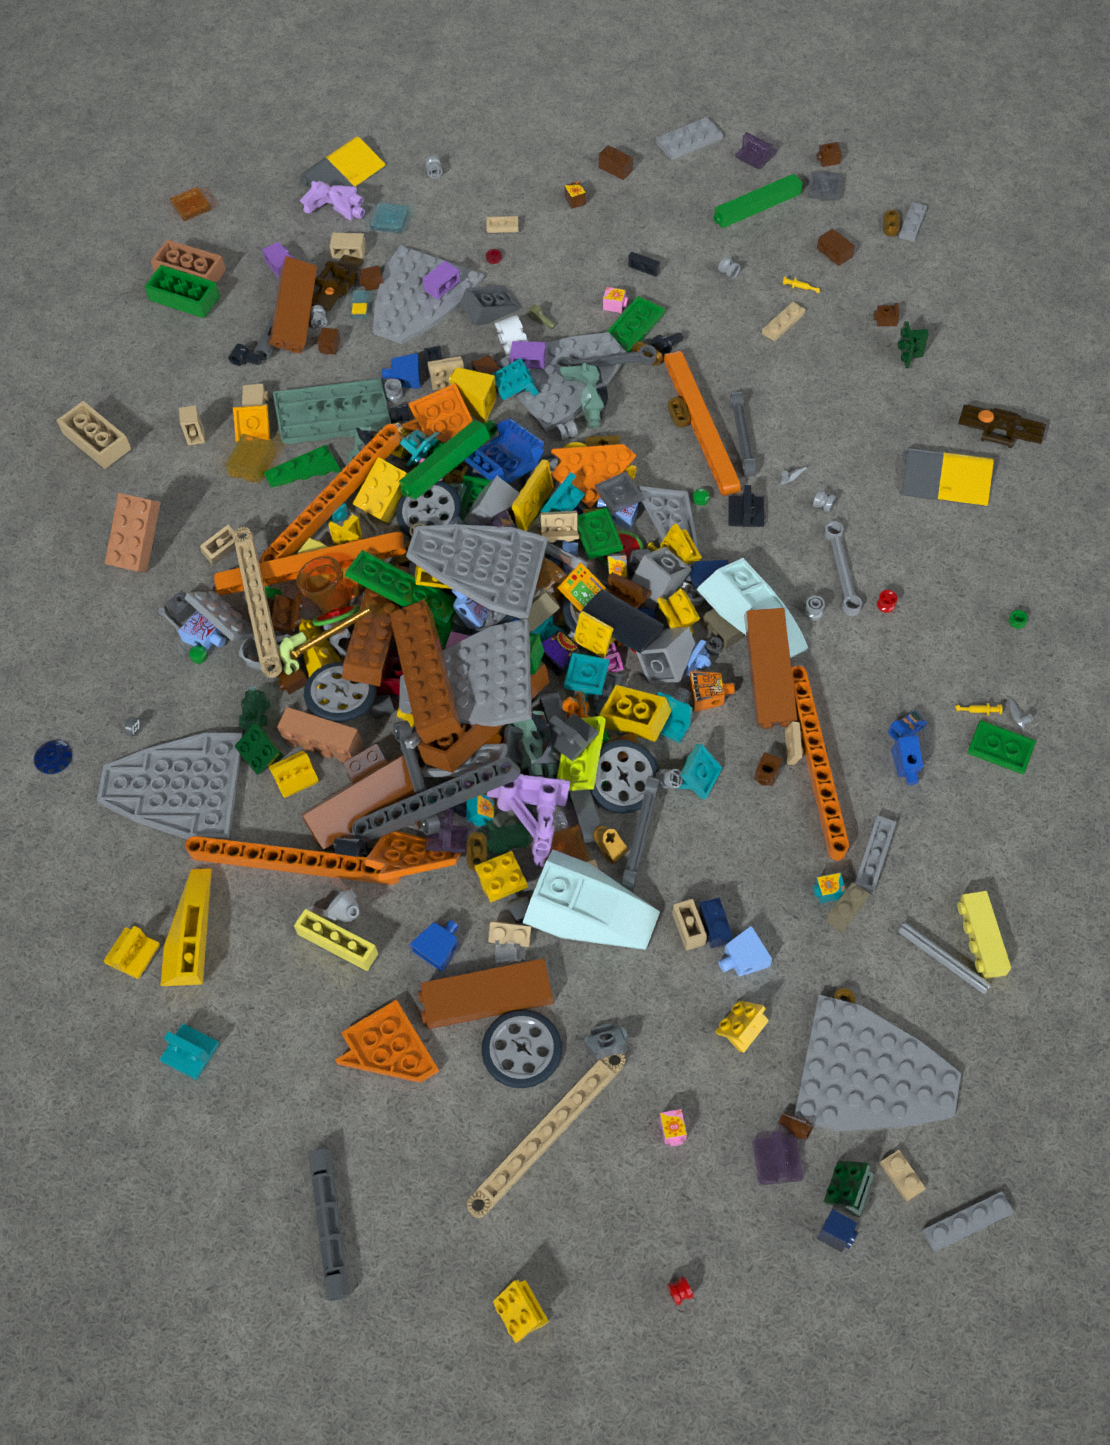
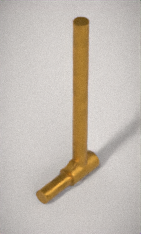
(297, 651)

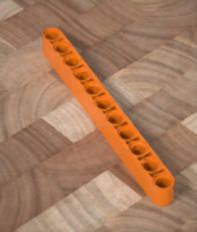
(702, 424)
(336, 490)
(288, 567)
(822, 768)
(281, 863)

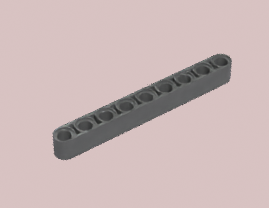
(445, 799)
(580, 799)

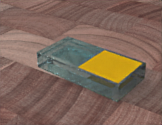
(360, 304)

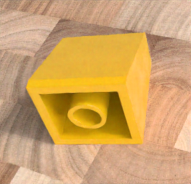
(476, 390)

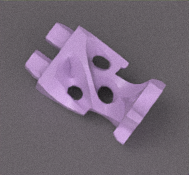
(344, 198)

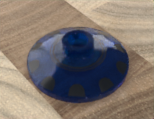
(55, 763)

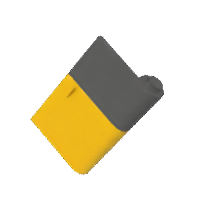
(345, 166)
(947, 476)

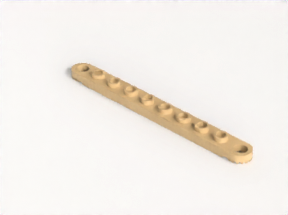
(257, 602)
(544, 1135)

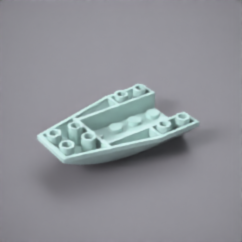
(740, 589)
(588, 906)

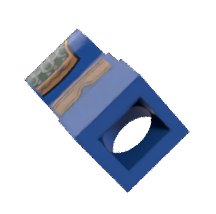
(907, 726)

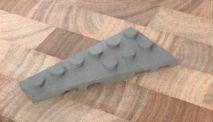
(668, 508)

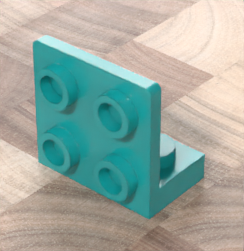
(514, 379)
(678, 720)

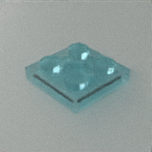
(389, 218)

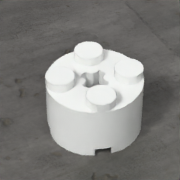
(510, 330)

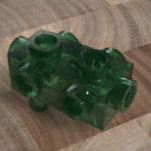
(254, 709)
(505, 838)

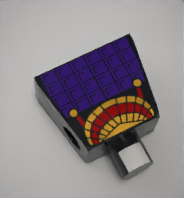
(558, 651)

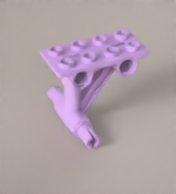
(537, 791)

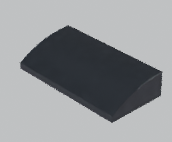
(628, 623)

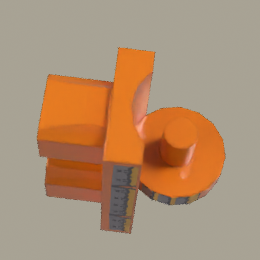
(576, 706)

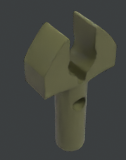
(535, 313)

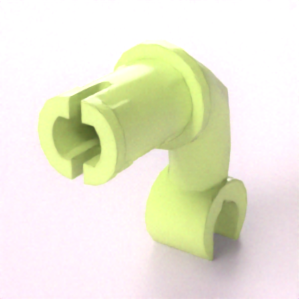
(284, 650)

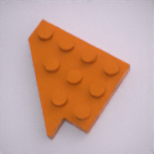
(439, 412)
(591, 467)
(406, 854)
(387, 1046)

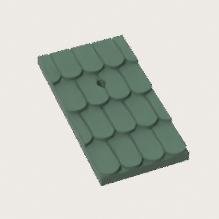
(330, 410)

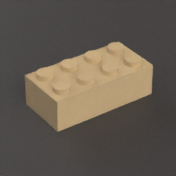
(94, 434)

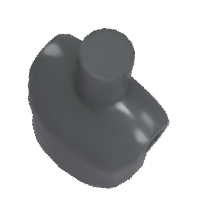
(380, 707)
(518, 907)

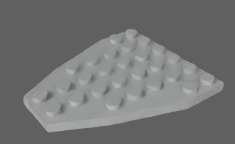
(403, 305)
(561, 399)
(482, 563)
(488, 676)
(177, 785)
(871, 1073)

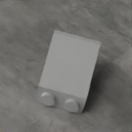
(491, 502)
(662, 574)
(667, 656)

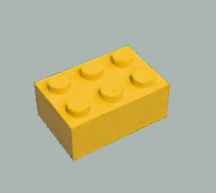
(381, 491)
(636, 712)

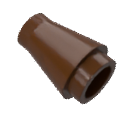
(796, 1125)

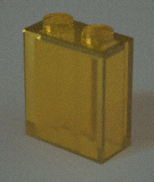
(250, 458)

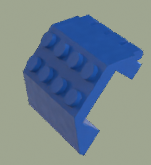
(509, 454)

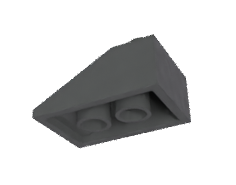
(488, 303)

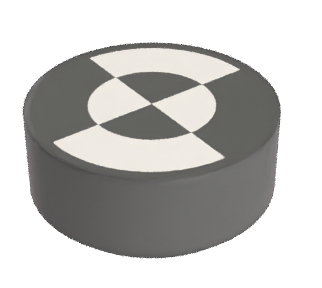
(132, 726)

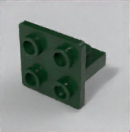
(912, 343)
(258, 749)
(849, 1186)

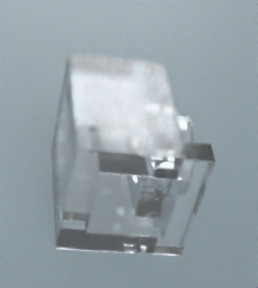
(508, 953)

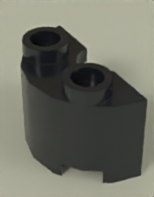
(352, 845)

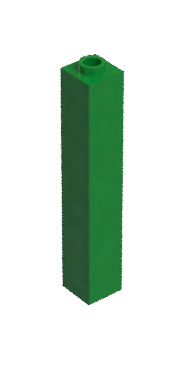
(757, 201)
(444, 460)

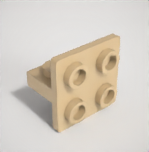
(441, 370)
(559, 526)

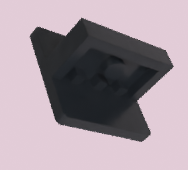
(746, 509)

